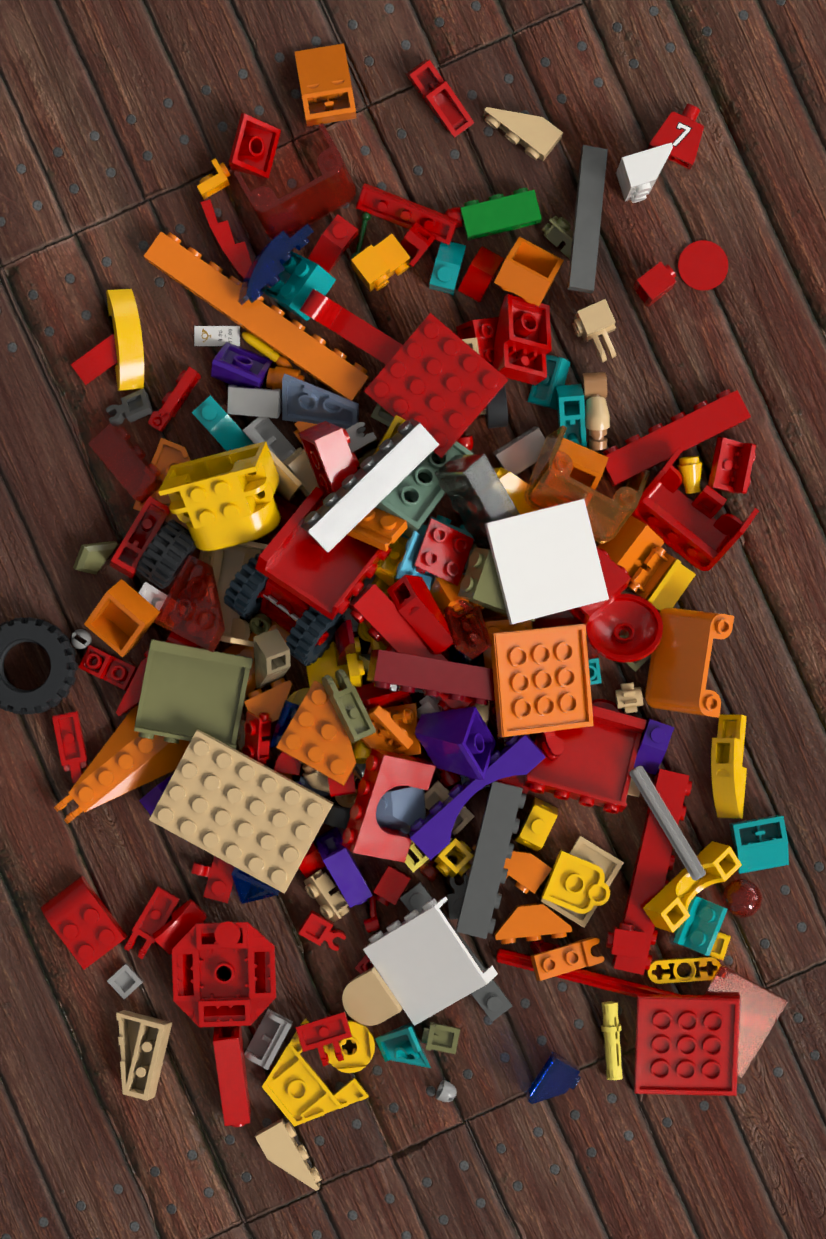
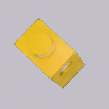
(537, 825)

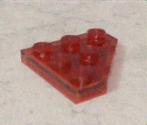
(194, 606)

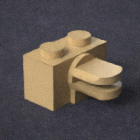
(594, 323)

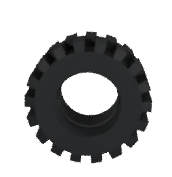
(166, 554)

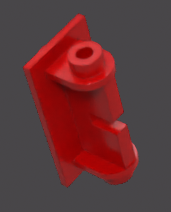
(255, 729)

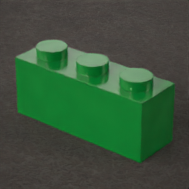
(500, 214)

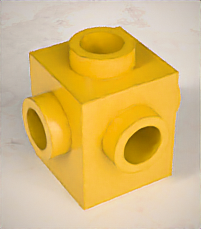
(460, 852)

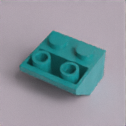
(297, 283)
(760, 843)

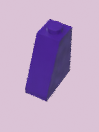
(343, 868)

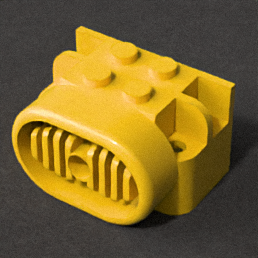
(225, 496)

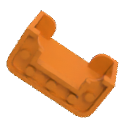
(682, 662)

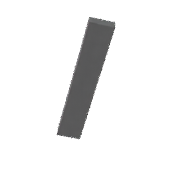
(587, 219)

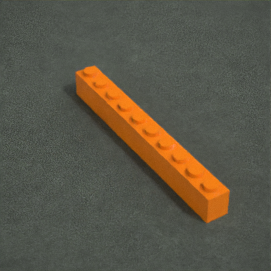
(256, 317)

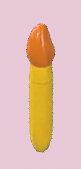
(267, 351)

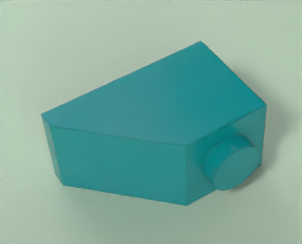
(447, 267)

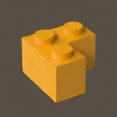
(380, 262)

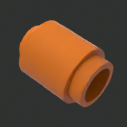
(275, 376)

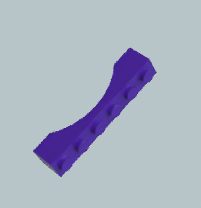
(435, 830)

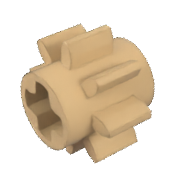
(629, 697)

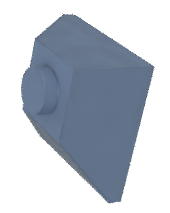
(401, 808)

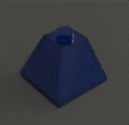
(553, 1079)

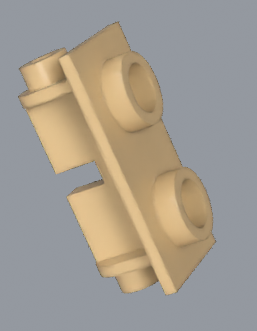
(330, 906)

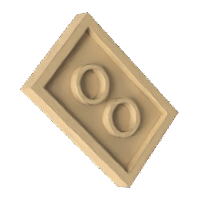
(608, 863)

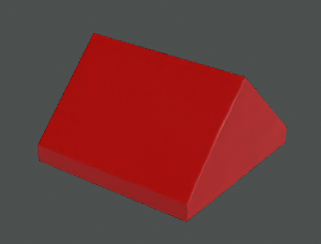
(254, 147)

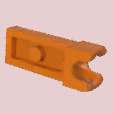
(565, 959)

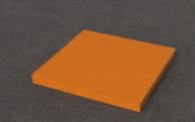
(541, 680)

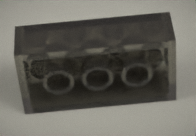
(475, 494)

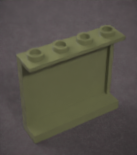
(191, 691)

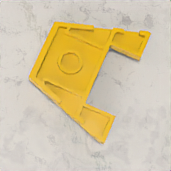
(301, 1091)

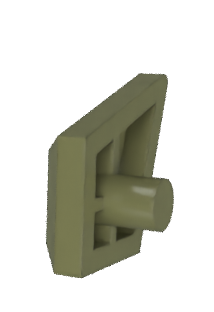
(93, 556)

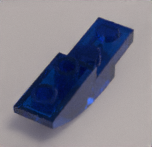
(269, 263)

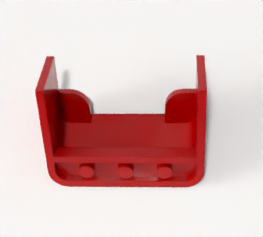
(683, 526)

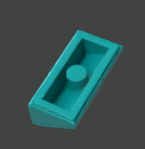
(545, 392)

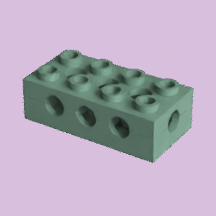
(422, 495)

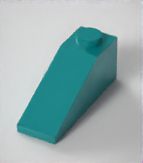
(572, 412)
(221, 425)

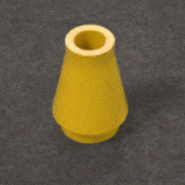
(691, 473)

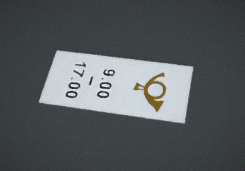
(216, 335)

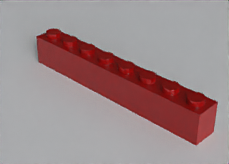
(652, 865)

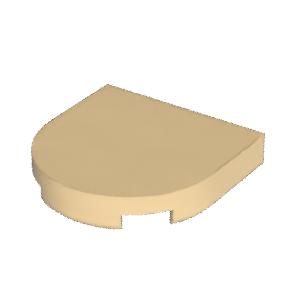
(369, 999)

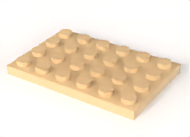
(241, 811)

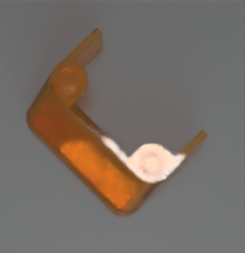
(553, 486)

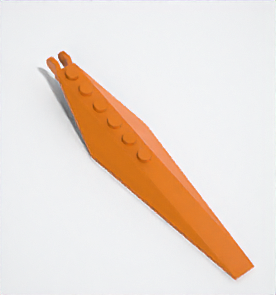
(133, 760)

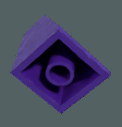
(457, 741)

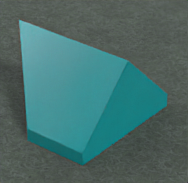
(402, 1046)

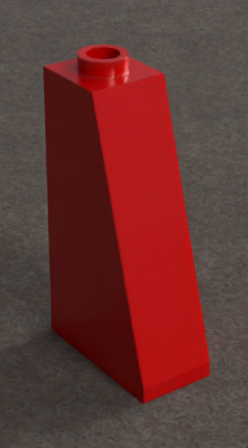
(232, 1075)

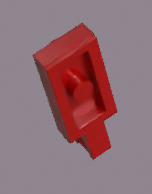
(174, 400)
(70, 743)

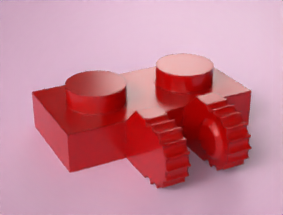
(324, 1032)

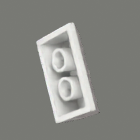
(640, 171)

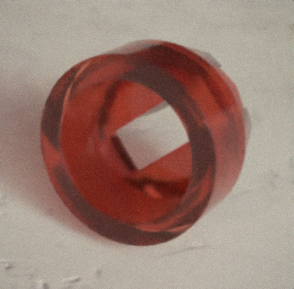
(428, 871)

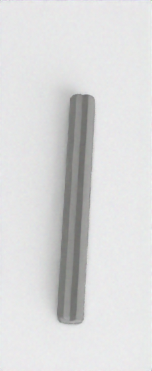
(667, 823)

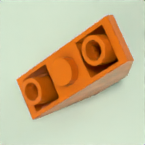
(531, 922)

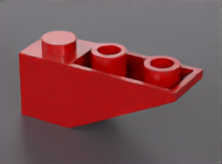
(421, 612)

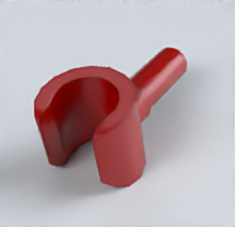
(372, 924)

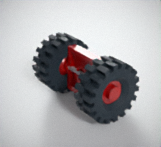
(308, 628)

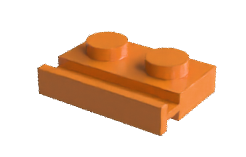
(379, 529)

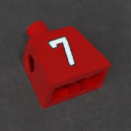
(683, 134)

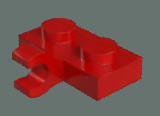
(219, 879)

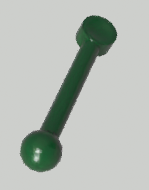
(365, 217)

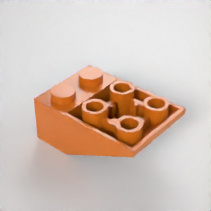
(325, 84)

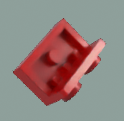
(732, 466)

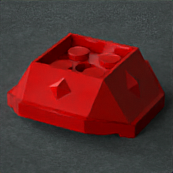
(216, 1000)

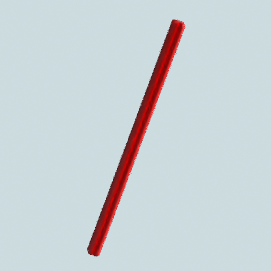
(583, 976)

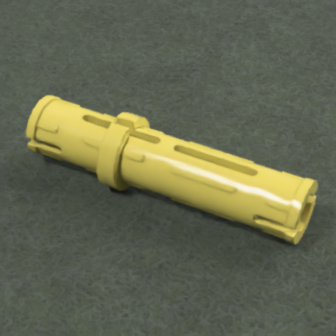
(612, 1040)

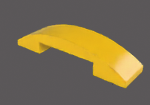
(127, 339)

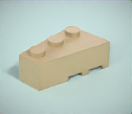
(143, 1049)

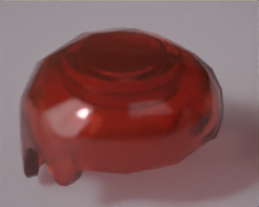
(742, 898)

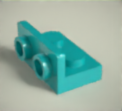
(701, 927)

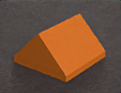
(632, 545)

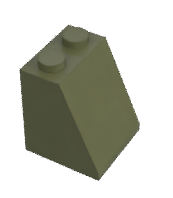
(482, 582)

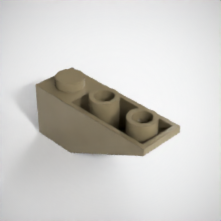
(270, 658)

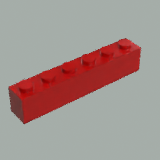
(683, 432)
(394, 631)

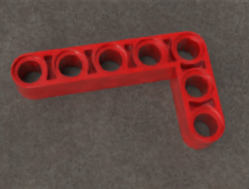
(350, 327)

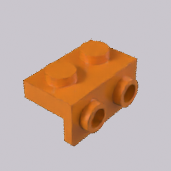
(388, 734)

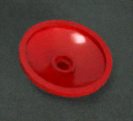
(630, 617)

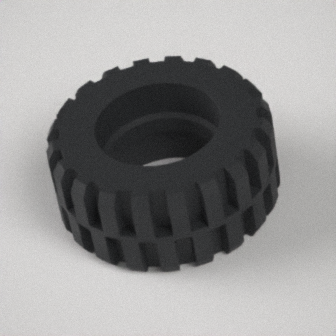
(62, 665)

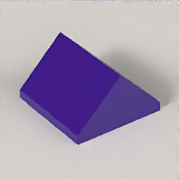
(240, 367)

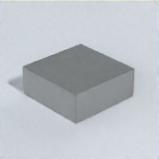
(125, 981)

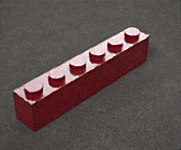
(432, 676)

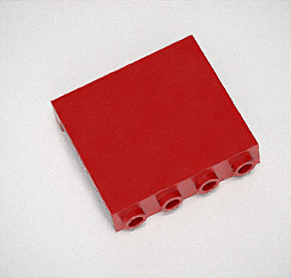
(313, 574)
(593, 762)

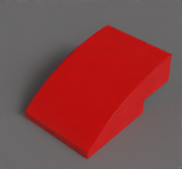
(522, 340)

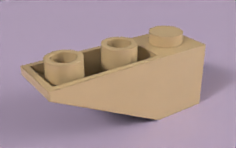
(529, 130)
(282, 1149)

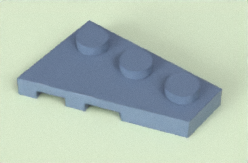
(315, 405)

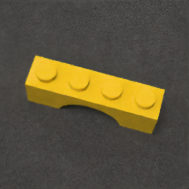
(671, 904)

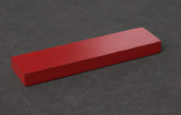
(406, 213)

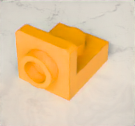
(212, 184)

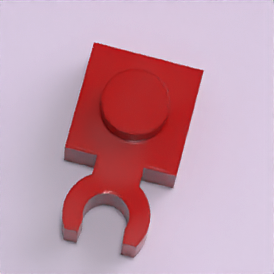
(318, 928)

